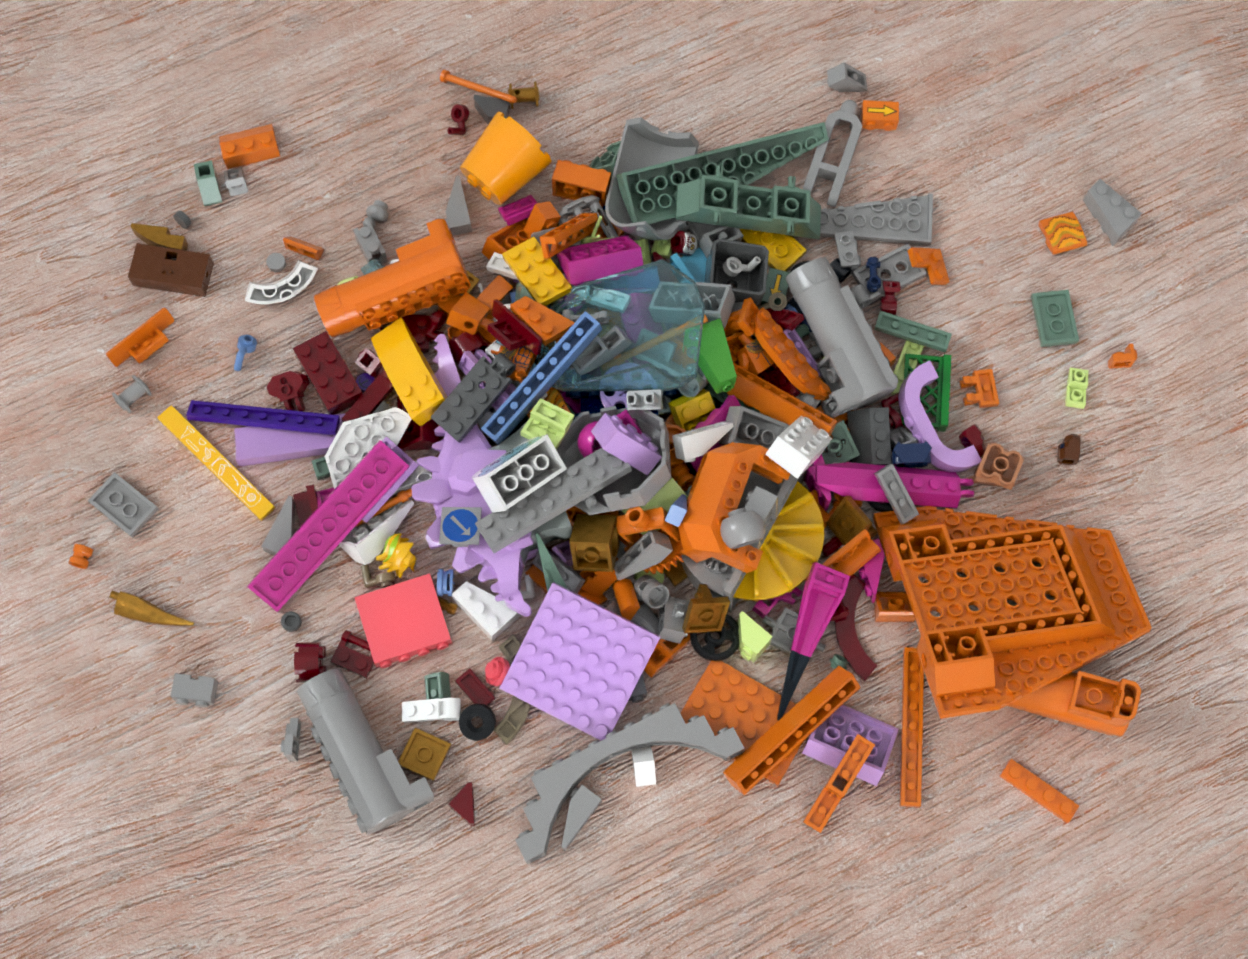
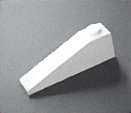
(369, 539)

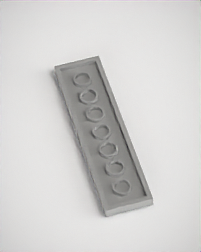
(552, 498)

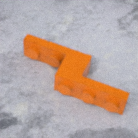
(838, 783)

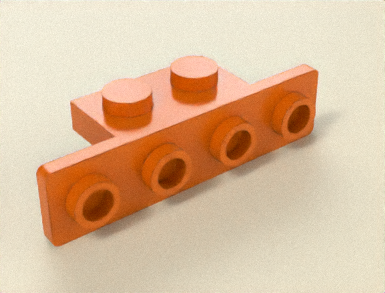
(143, 340)

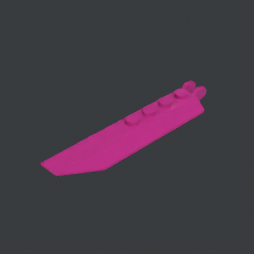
(923, 485)

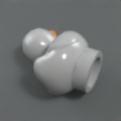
(376, 212)

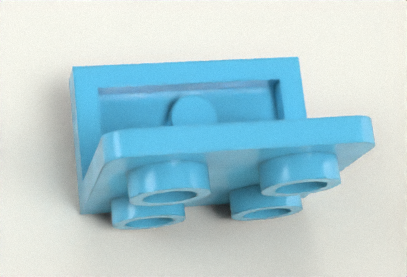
(692, 266)

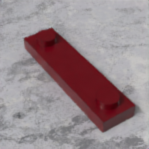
(371, 398)

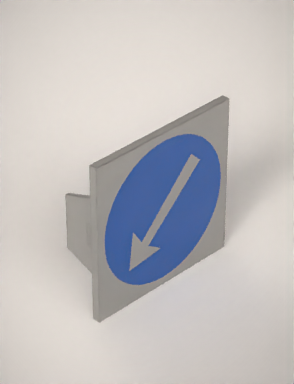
(459, 526)

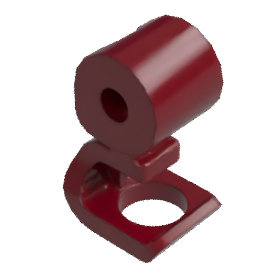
(889, 302)

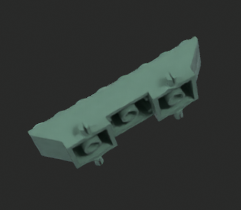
(730, 204)

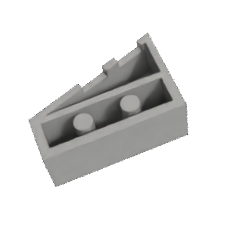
(1111, 210)

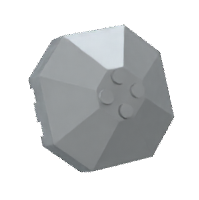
(635, 487)

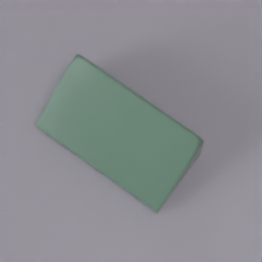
(437, 686)

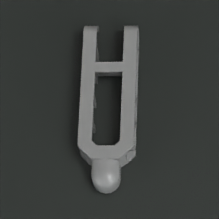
(847, 112)

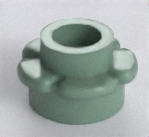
(838, 660)

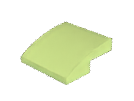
(548, 420)

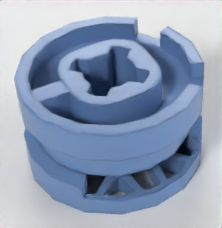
(443, 582)

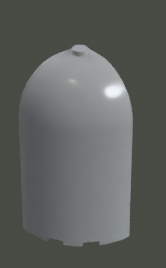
(639, 148)

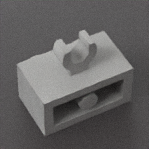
(672, 619)

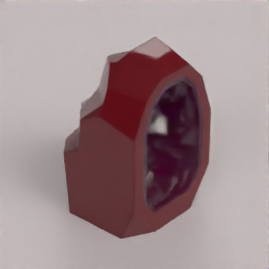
(973, 436)

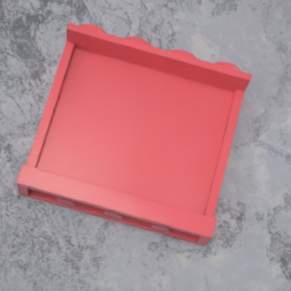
(403, 621)

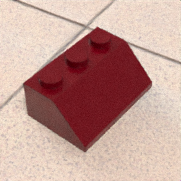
(417, 436)

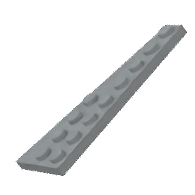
(887, 221)

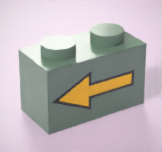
(775, 283)

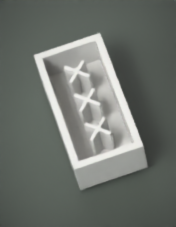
(799, 446)

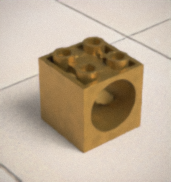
(594, 542)

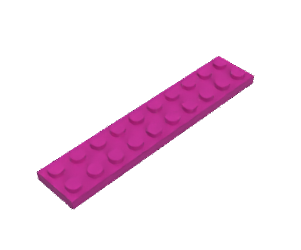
(328, 526)

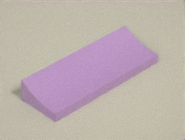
(268, 445)

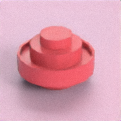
(496, 671)

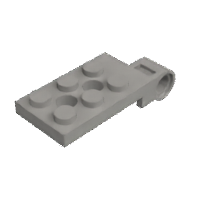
(887, 264)

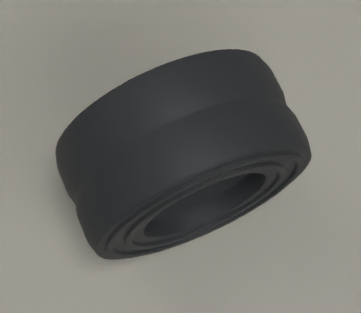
(472, 732)

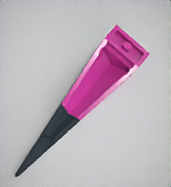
(818, 604)

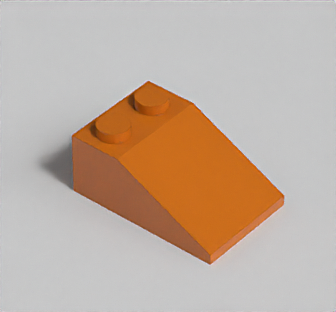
(505, 239)

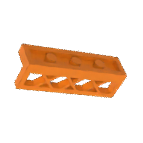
(562, 233)
(853, 554)

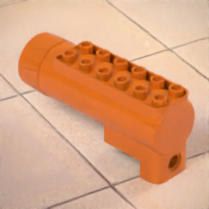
(423, 276)
(1086, 702)

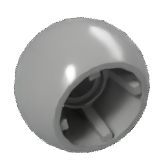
(742, 528)

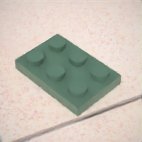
(1054, 318)

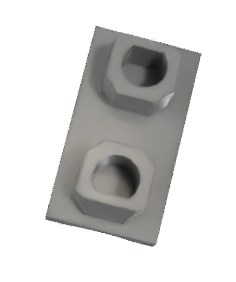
(644, 400)

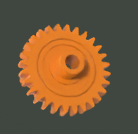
(640, 520)

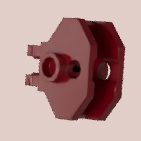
(289, 387)

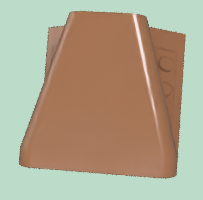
(998, 467)

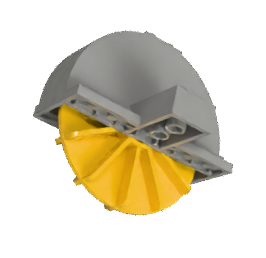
(789, 545)

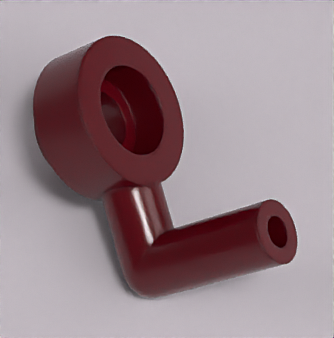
(460, 115)
(437, 321)
(894, 418)

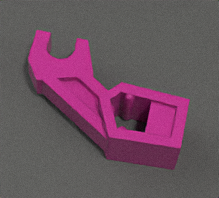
(762, 609)

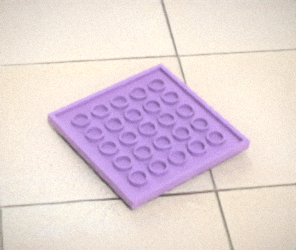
(579, 662)

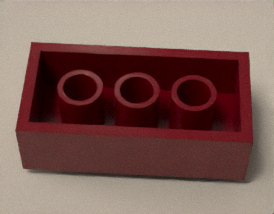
(328, 373)

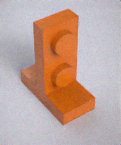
(742, 319)

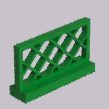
(943, 388)

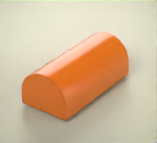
(626, 598)

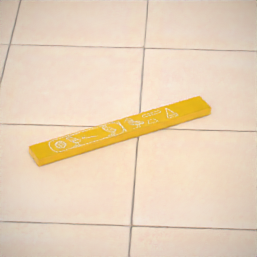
(216, 463)

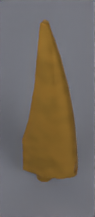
(141, 610)

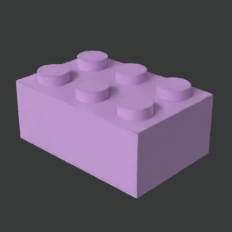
(626, 443)

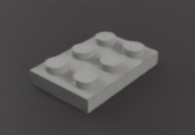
(123, 504)

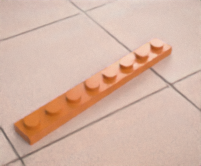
(911, 729)

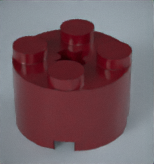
(466, 342)
(309, 660)

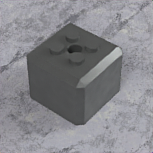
(747, 284)

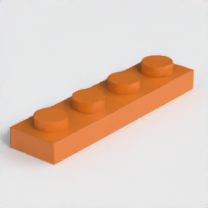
(1039, 791)

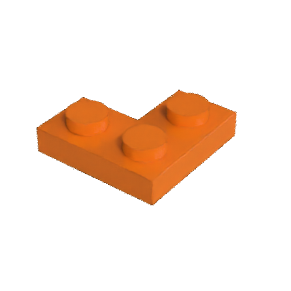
(933, 261)

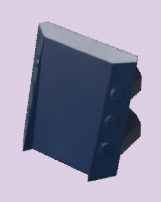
(911, 455)

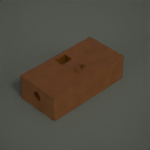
(170, 270)

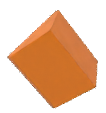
(893, 607)

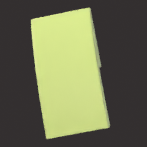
(1076, 388)

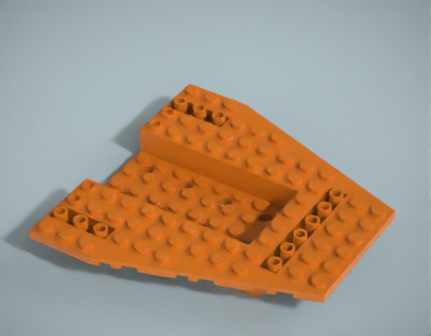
(1006, 650)

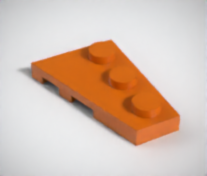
(540, 319)

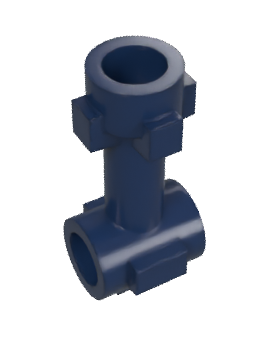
(874, 281)

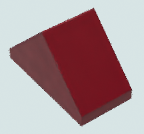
(464, 804)

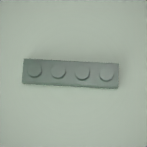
(913, 331)

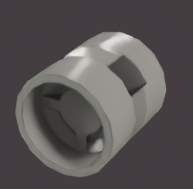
(695, 386)
(651, 591)

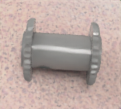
(131, 394)

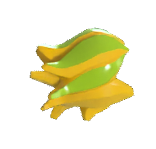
(397, 555)

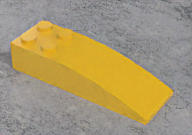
(409, 371)

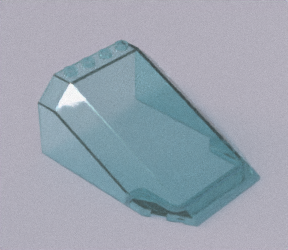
(659, 315)

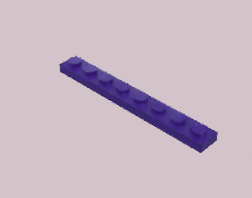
(263, 417)

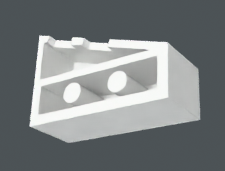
(484, 610)

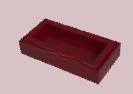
(474, 688)

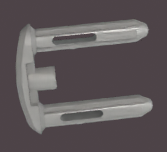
(576, 207)

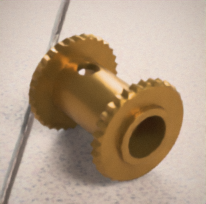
(528, 94)

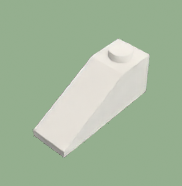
(698, 441)

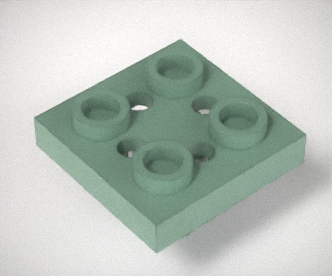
(847, 450)

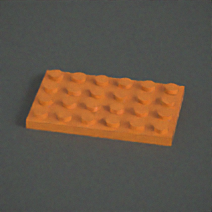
(739, 702)

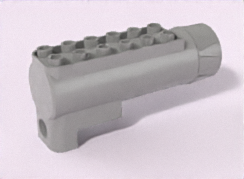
(853, 357)
(366, 773)

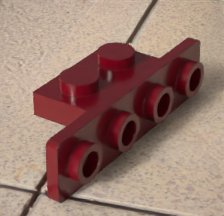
(512, 331)

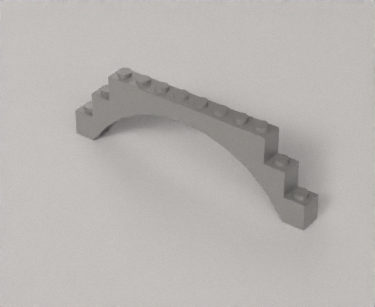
(560, 779)

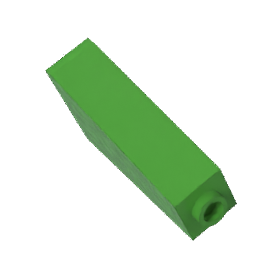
(716, 358)

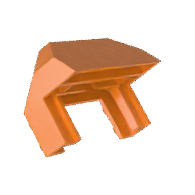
(715, 494)

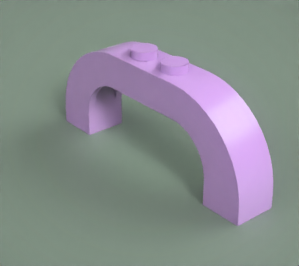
(921, 427)

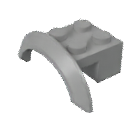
(708, 233)

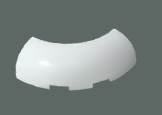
(284, 288)

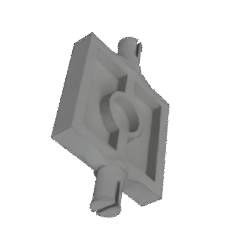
(784, 631)

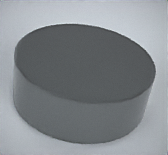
(182, 219)
(291, 621)

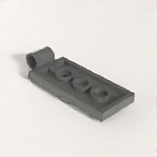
(470, 402)

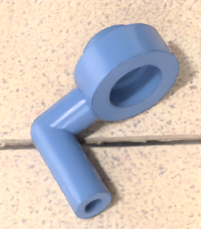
(245, 344)

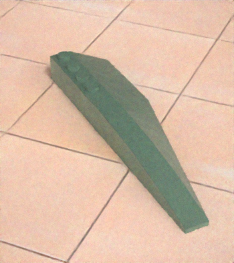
(652, 190)

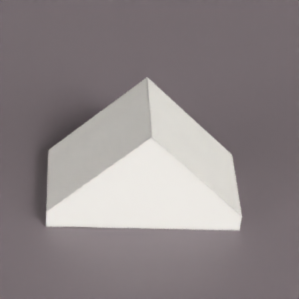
(643, 766)

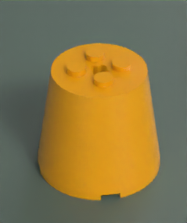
(504, 159)

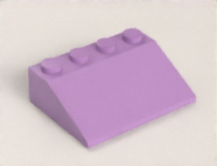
(837, 733)

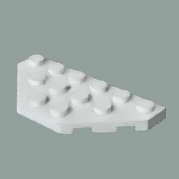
(358, 438)

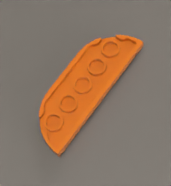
(787, 357)

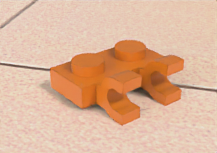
(985, 387)

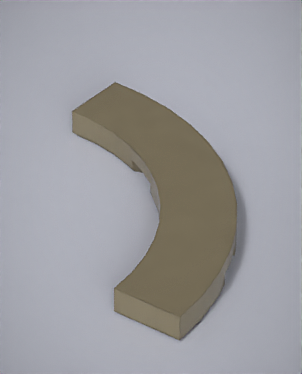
(519, 709)

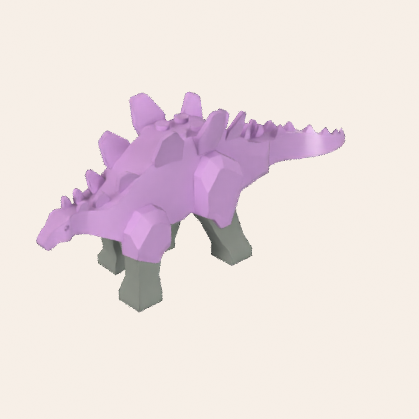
(454, 487)

